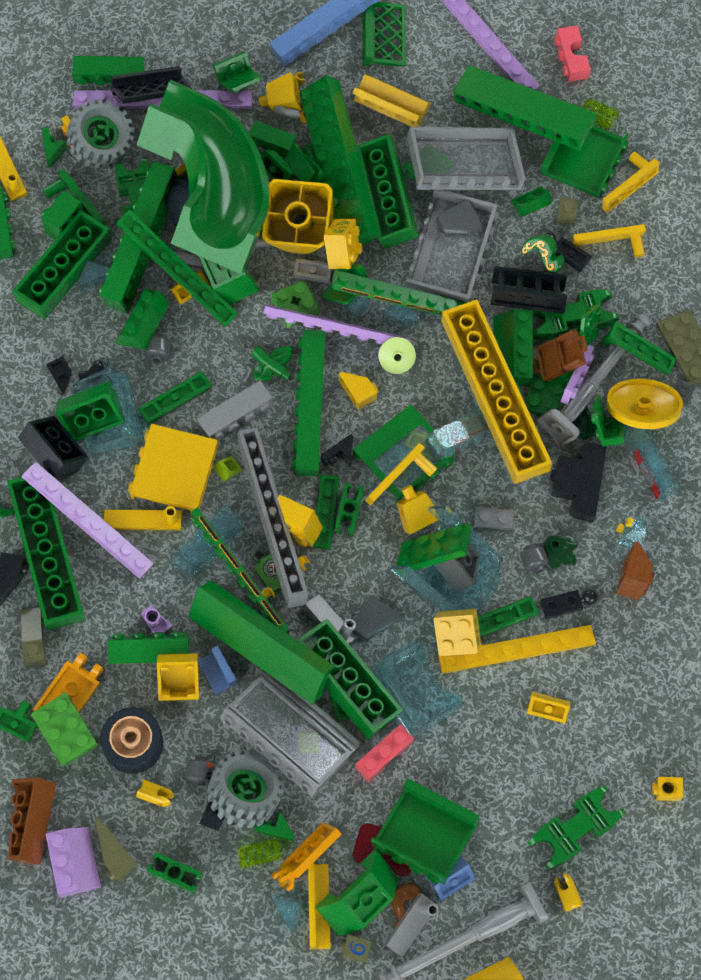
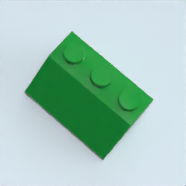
(143, 320)
(90, 411)

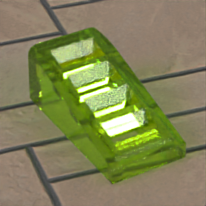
(601, 120)
(277, 856)

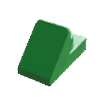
(53, 149)
(281, 830)

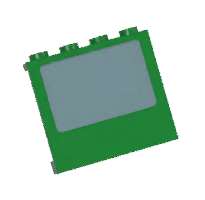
(393, 443)

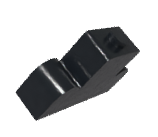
(580, 480)

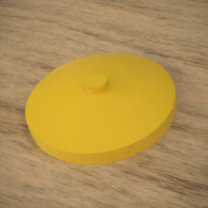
(644, 403)

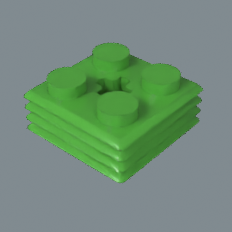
(296, 292)

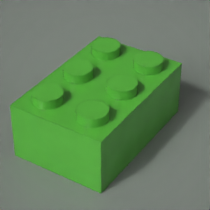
(65, 729)

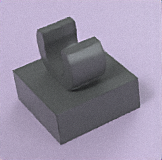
(685, 390)

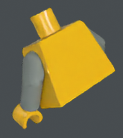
(284, 95)

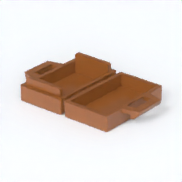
(560, 355)

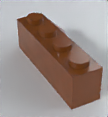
(30, 819)

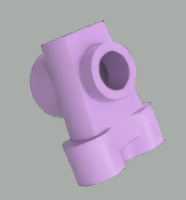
(159, 624)

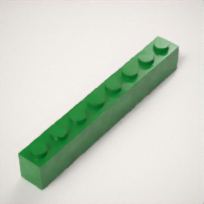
(310, 403)

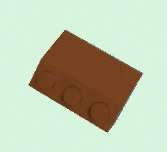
(635, 574)

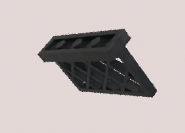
(150, 82)

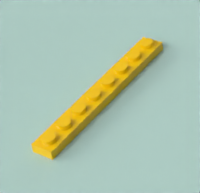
(520, 649)

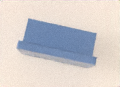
(217, 671)
(459, 877)

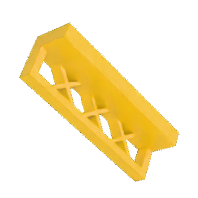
(317, 890)

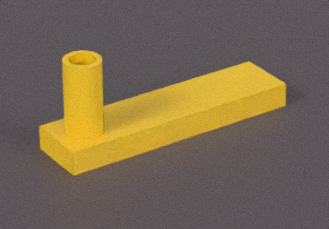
(646, 172)
(9, 176)
(632, 232)
(414, 456)
(144, 519)

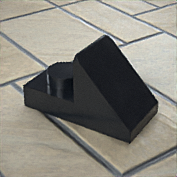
(342, 449)

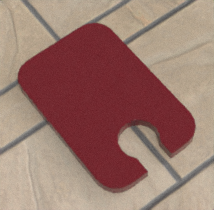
(363, 848)

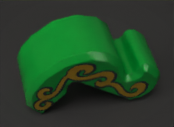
(547, 249)

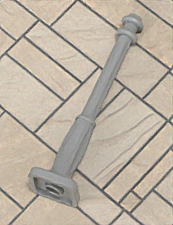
(560, 423)
(489, 926)

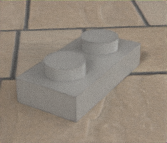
(312, 271)
(493, 518)

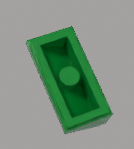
(531, 201)

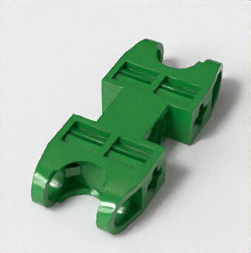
(131, 181)
(557, 323)
(589, 817)

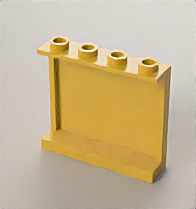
(173, 467)

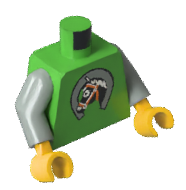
(266, 576)

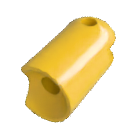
(151, 791)
(569, 897)

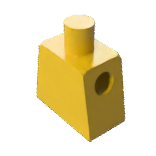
(414, 510)

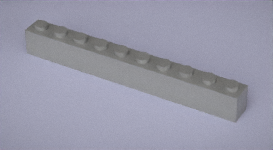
(272, 518)

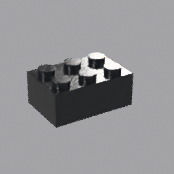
(53, 447)

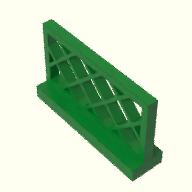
(369, 35)

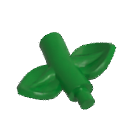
(271, 363)

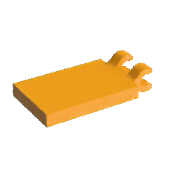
(75, 682)
(305, 855)

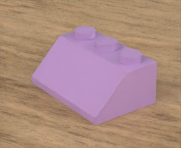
(73, 861)

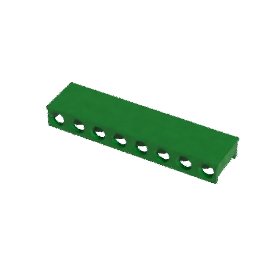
(526, 105)
(260, 641)

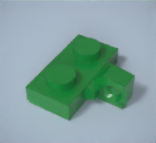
(17, 722)

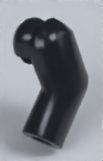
(96, 367)

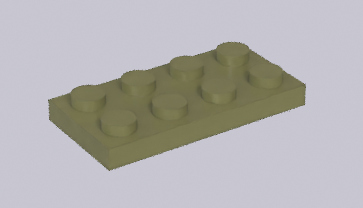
(684, 341)

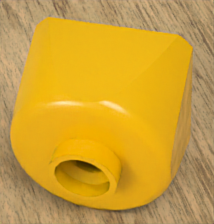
(293, 199)

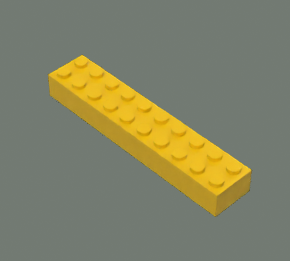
(496, 392)

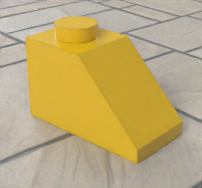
(358, 389)

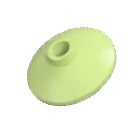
(395, 346)

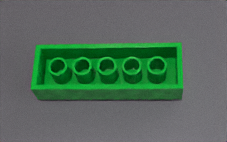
(388, 191)
(62, 264)
(352, 681)

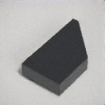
(60, 372)

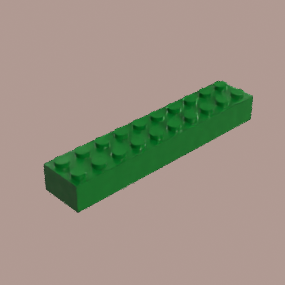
(338, 154)

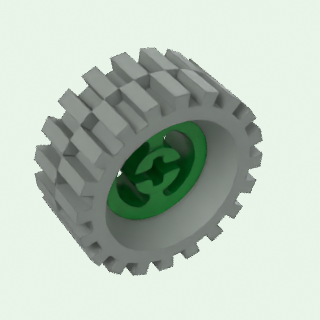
(107, 122)
(252, 776)

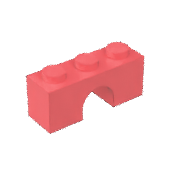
(573, 66)
(384, 752)

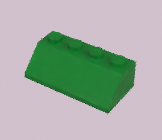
(515, 339)

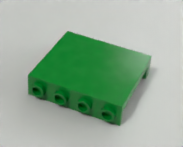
(590, 166)
(426, 832)

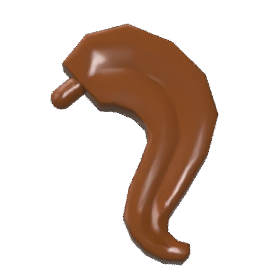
(403, 894)

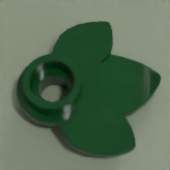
(562, 553)

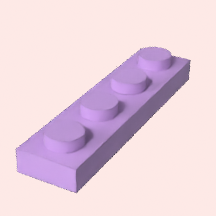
(576, 378)

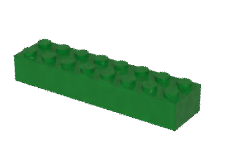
(130, 260)
(46, 556)

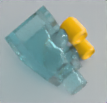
(634, 532)

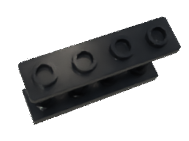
(525, 298)

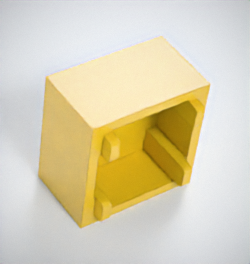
(178, 677)

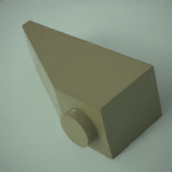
(32, 637)
(115, 857)

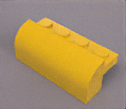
(391, 101)

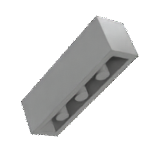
(235, 411)

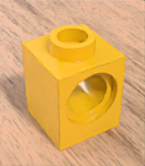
(675, 784)

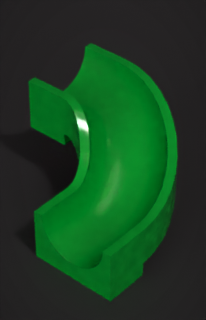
(223, 171)

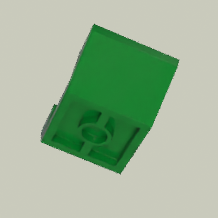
(228, 283)
(362, 899)

